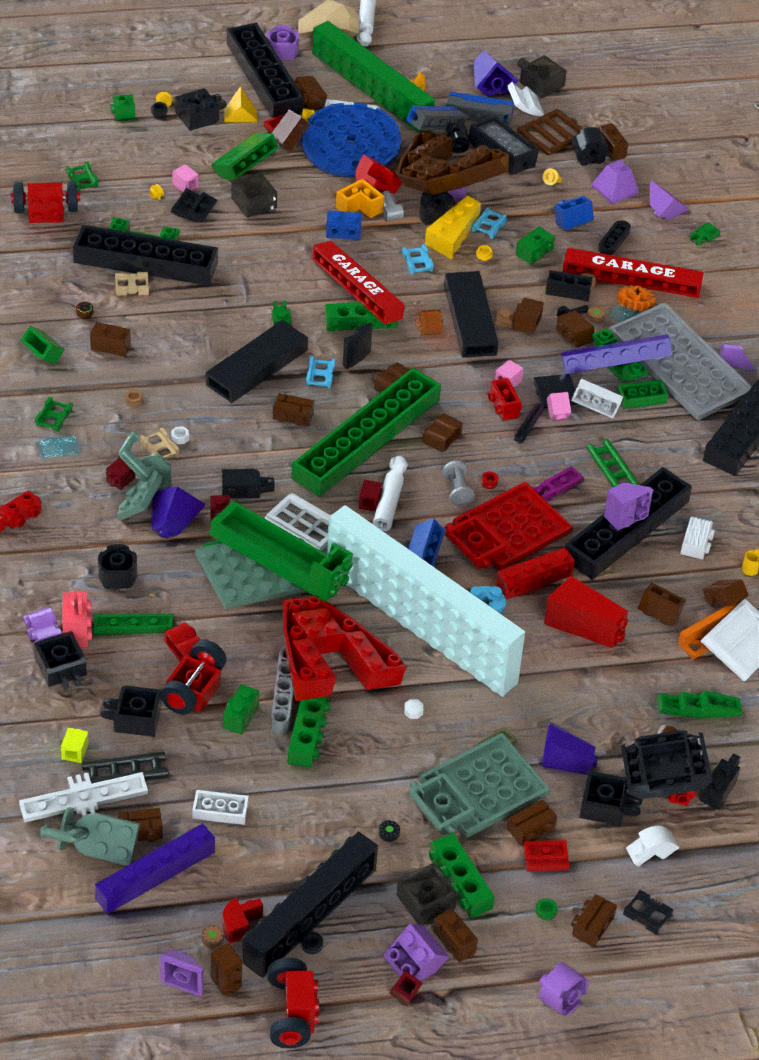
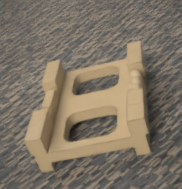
(132, 288)
(166, 443)

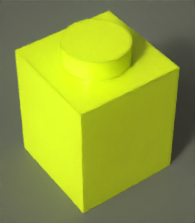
(74, 745)

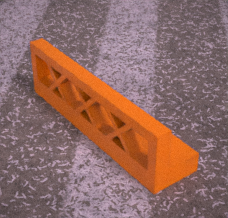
(696, 632)

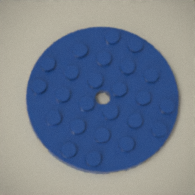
(331, 127)

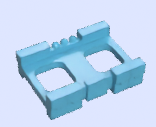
(495, 225)
(424, 258)
(319, 372)

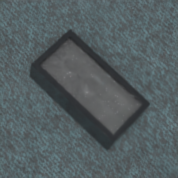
(499, 136)

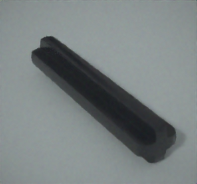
(528, 423)

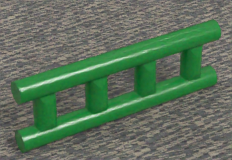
(615, 460)

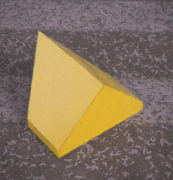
(240, 109)

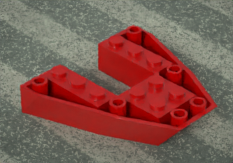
(320, 628)

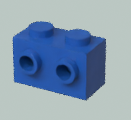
(343, 225)

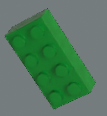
(642, 394)

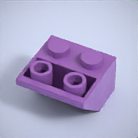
(627, 504)
(416, 953)

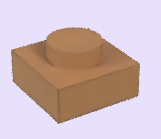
(504, 318)

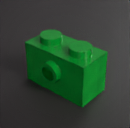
(535, 245)
(42, 345)
(240, 709)

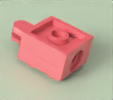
(76, 616)

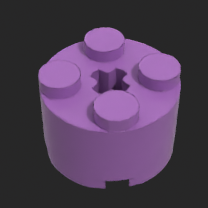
(284, 42)
(41, 625)
(563, 989)

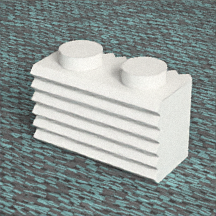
(697, 538)

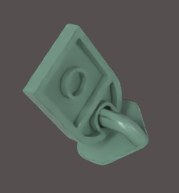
(154, 475)
(107, 836)

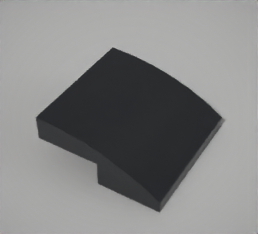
(193, 206)
(357, 346)
(554, 384)

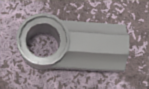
(391, 209)

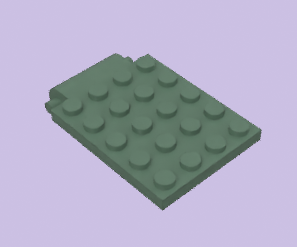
(240, 579)
(477, 788)

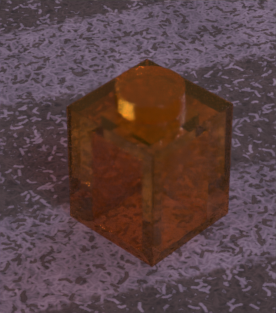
(430, 322)

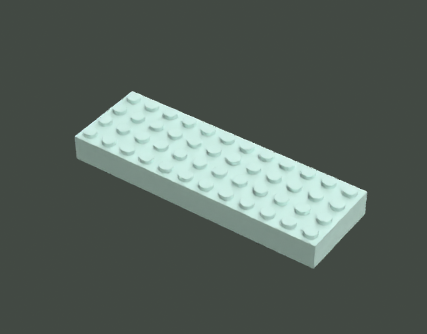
(429, 602)

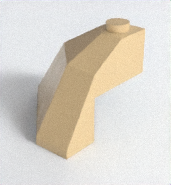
(338, 14)

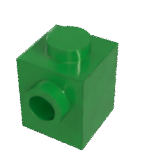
(123, 107)

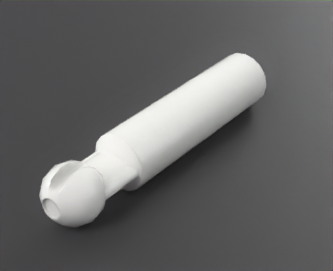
(366, 22)
(390, 494)

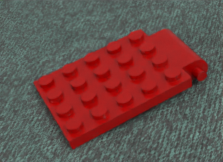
(507, 528)

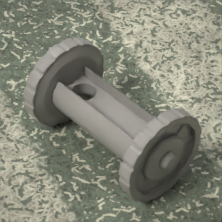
(461, 494)

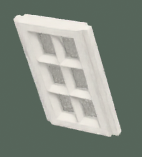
(301, 520)

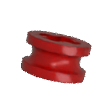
(489, 484)

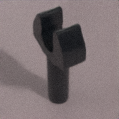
(563, 310)

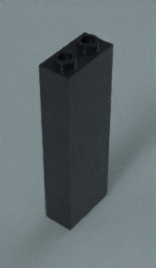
(471, 314)
(256, 361)

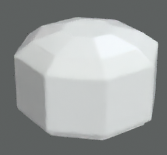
(180, 435)
(413, 708)

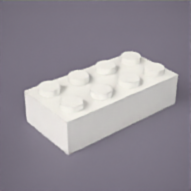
(597, 398)
(220, 807)

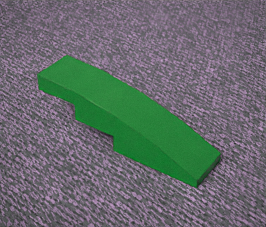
(699, 706)

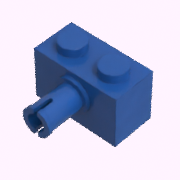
(573, 212)

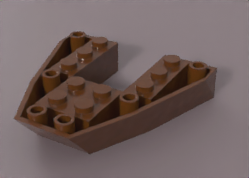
(426, 169)

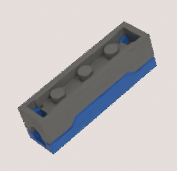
(482, 108)
(435, 117)

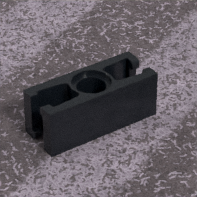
(568, 285)

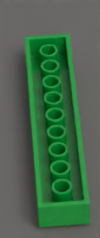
(368, 72)
(365, 432)

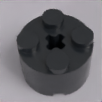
(590, 146)
(434, 206)
(117, 567)

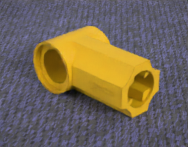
(751, 563)

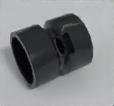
(459, 136)

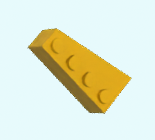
(452, 228)

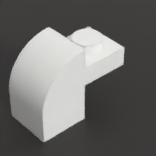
(652, 841)

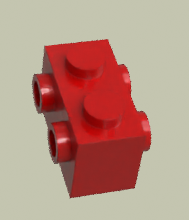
(505, 399)

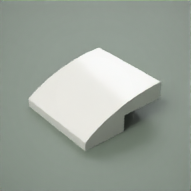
(525, 100)

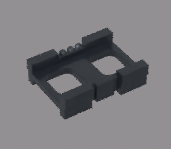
(644, 916)

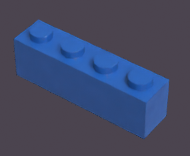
(427, 540)

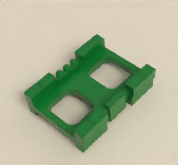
(88, 175)
(47, 412)

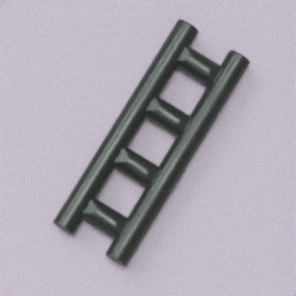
(134, 760)

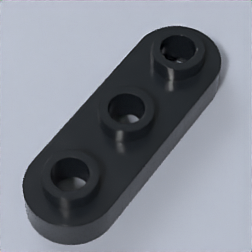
(614, 237)

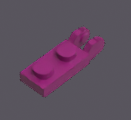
(559, 483)

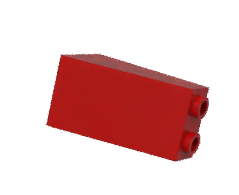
(586, 613)

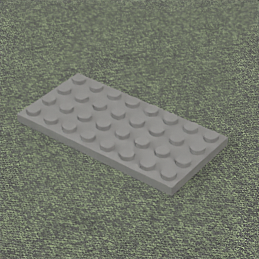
(694, 372)

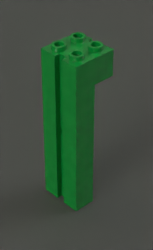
(282, 551)

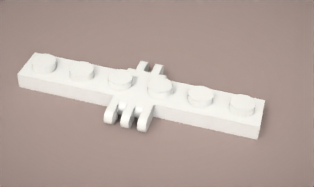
(83, 796)

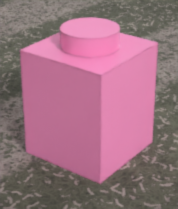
(185, 178)
(511, 371)
(559, 406)

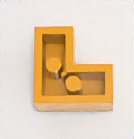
(360, 197)

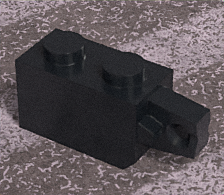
(245, 483)
(724, 780)

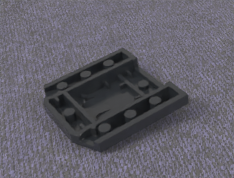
(666, 764)

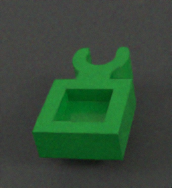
(705, 232)
(280, 313)

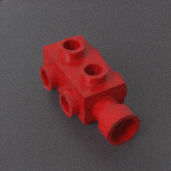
(19, 510)

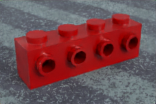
(535, 573)

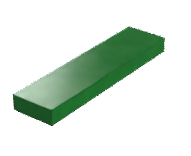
(132, 623)

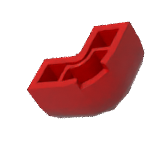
(377, 175)

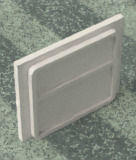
(737, 640)

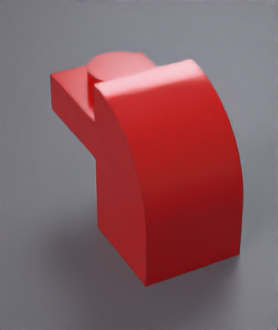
(237, 917)

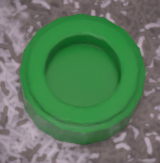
(546, 909)

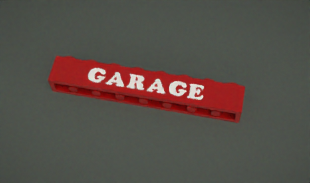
(634, 272)
(358, 282)

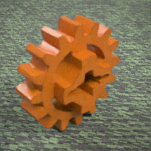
(636, 298)

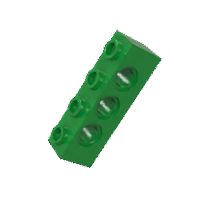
(350, 316)
(307, 731)
(462, 875)

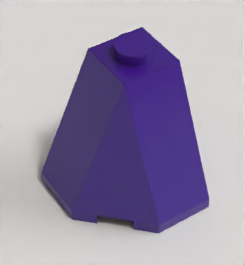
(491, 75)
(173, 511)
(568, 751)

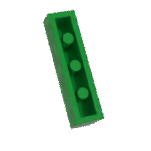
(245, 156)

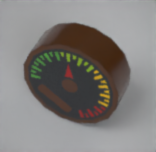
(84, 309)

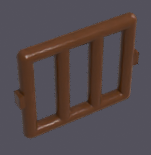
(547, 118)

